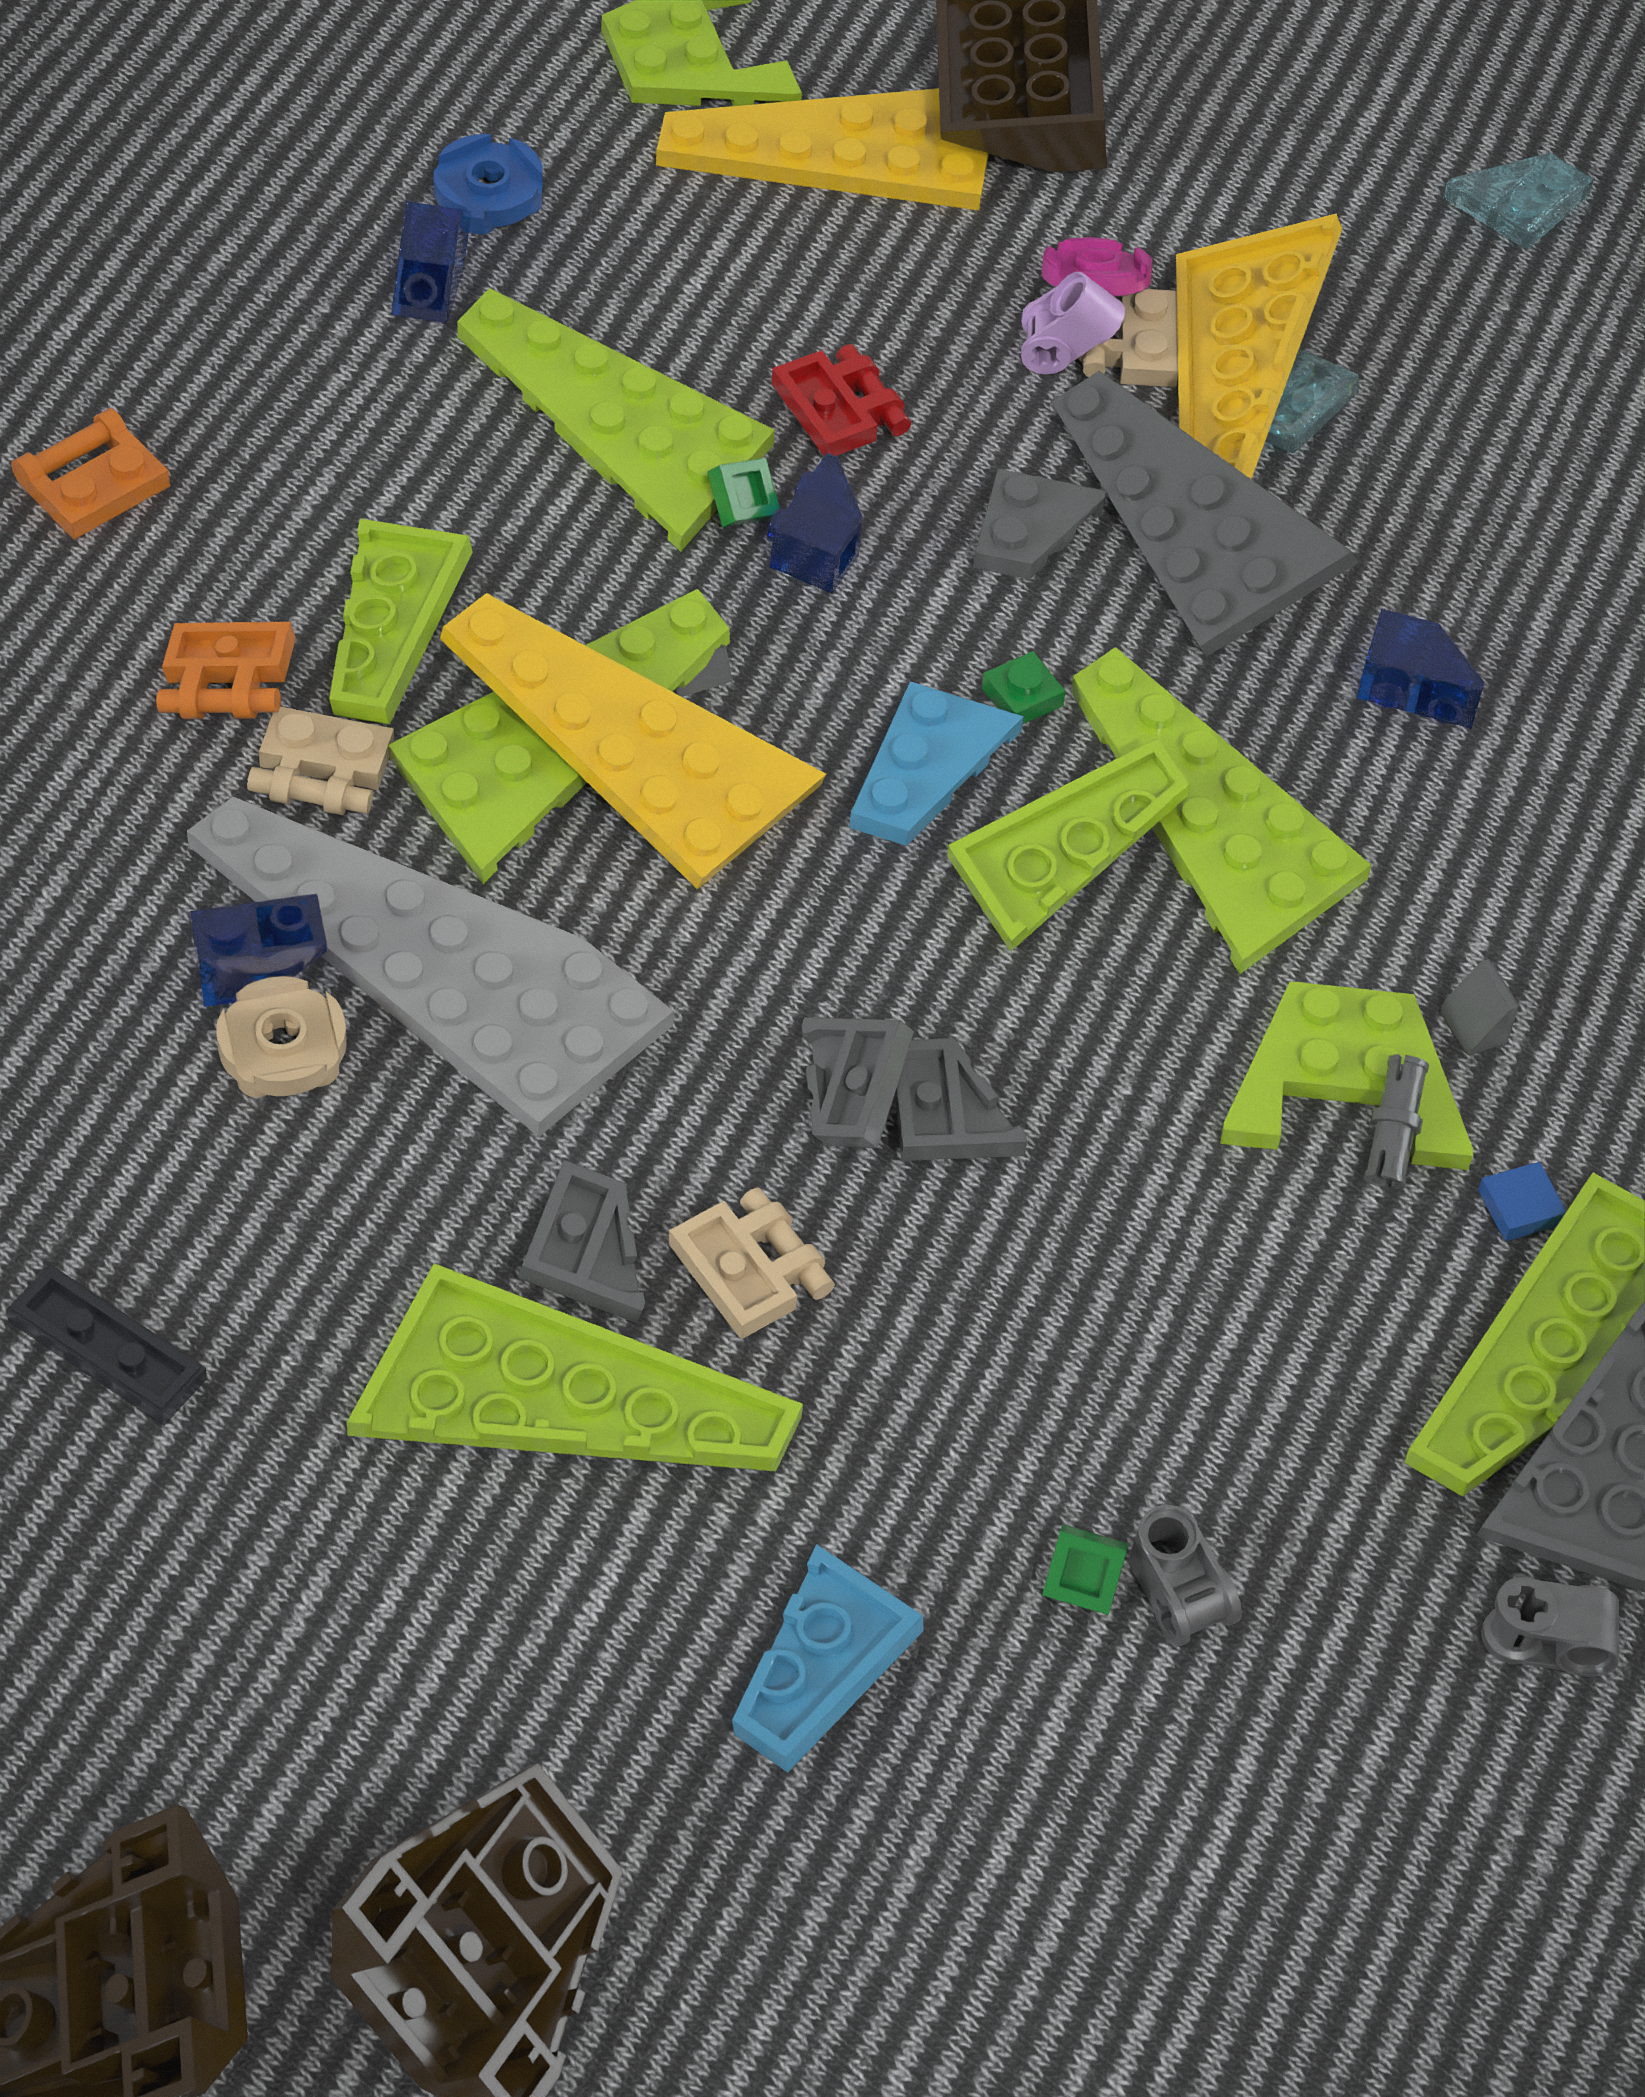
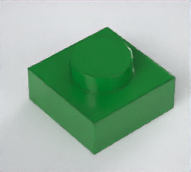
(743, 492)
(1024, 687)
(1085, 1569)

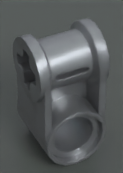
(1183, 1587)
(1561, 1627)

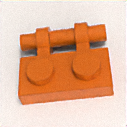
(225, 654)

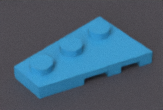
(925, 758)
(825, 1657)

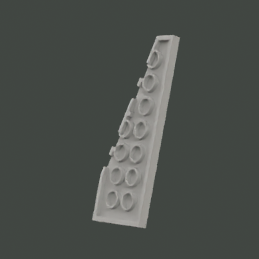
(487, 988)

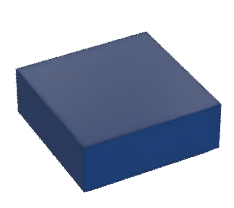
(1522, 1201)

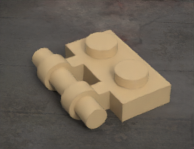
(1146, 342)
(326, 749)
(737, 1272)

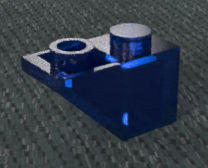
(430, 261)
(819, 529)
(1419, 671)
(255, 943)

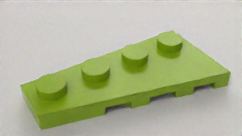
(394, 606)
(1056, 845)

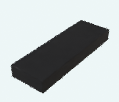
(106, 1344)

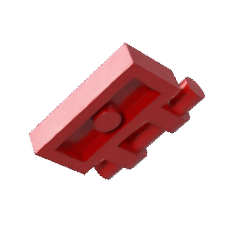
(829, 409)

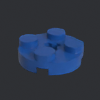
(494, 204)

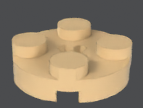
(287, 1068)

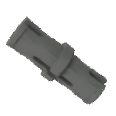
(1396, 1121)

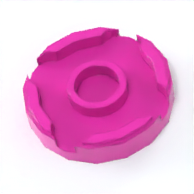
(1100, 261)

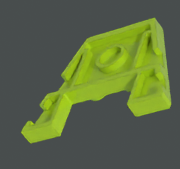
(676, 58)
(1337, 1048)

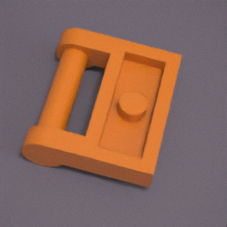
(100, 486)

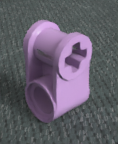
(1068, 323)

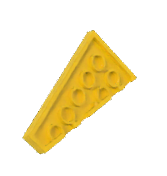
(845, 144)
(1241, 330)
(659, 760)

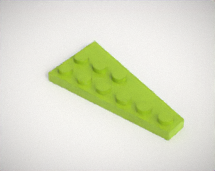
(617, 412)
(1238, 835)
(529, 1378)

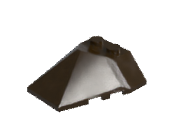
(477, 1939)
(126, 1973)

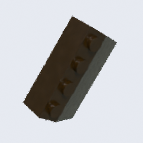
(1023, 81)

